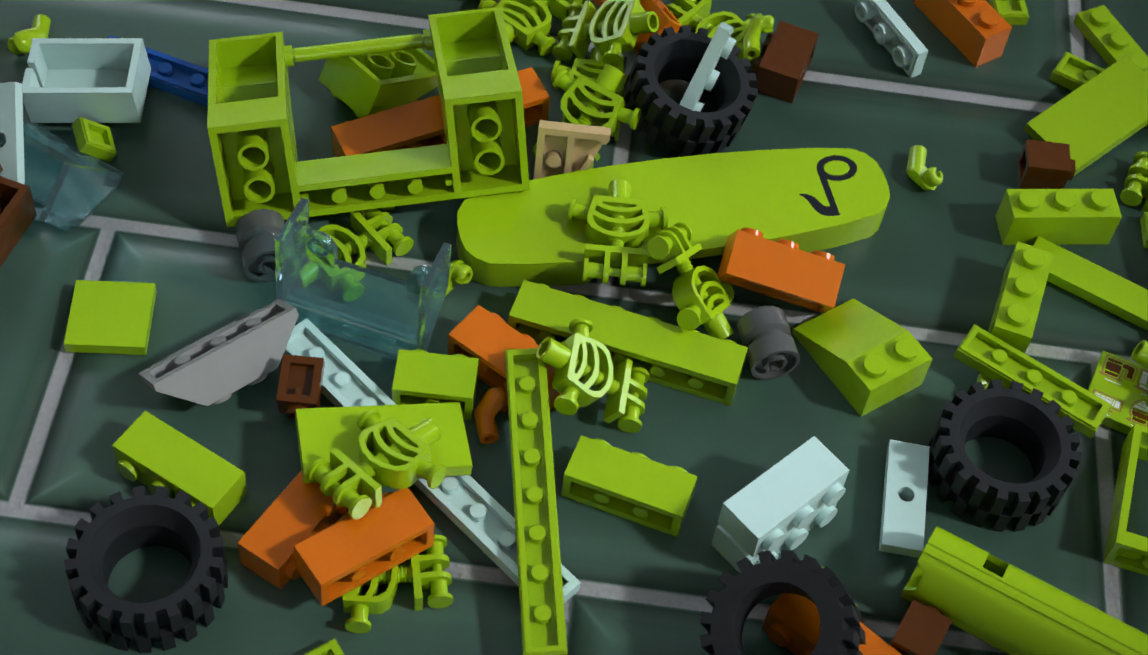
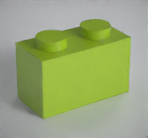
(435, 379)

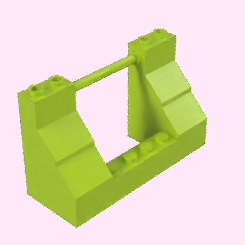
(255, 131)

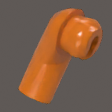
(486, 411)

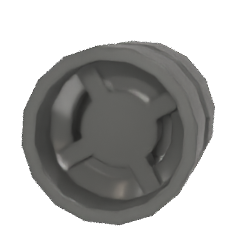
(256, 240)
(769, 342)

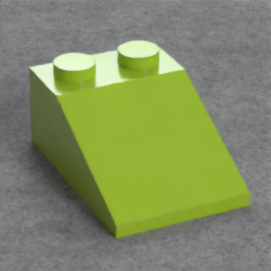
(379, 79)
(864, 354)

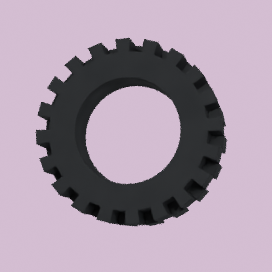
(676, 127)
(1016, 419)
(134, 525)
(838, 613)

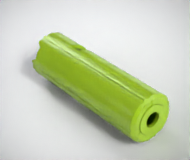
(1013, 606)

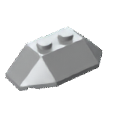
(227, 358)

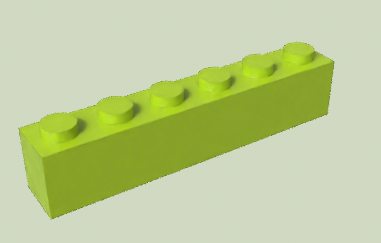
(669, 353)

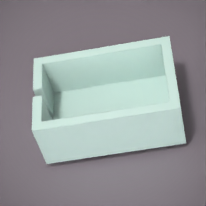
(86, 79)
(781, 505)

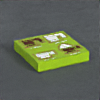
(1124, 387)

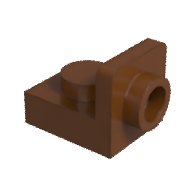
(299, 383)

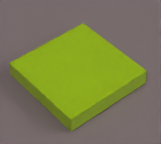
(110, 317)

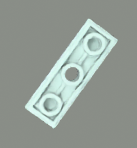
(893, 35)
(706, 75)
(12, 132)
(904, 498)

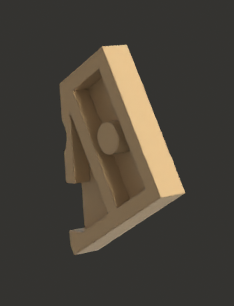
(567, 147)

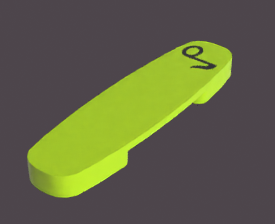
(787, 194)

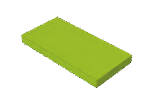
(1097, 113)
(336, 427)

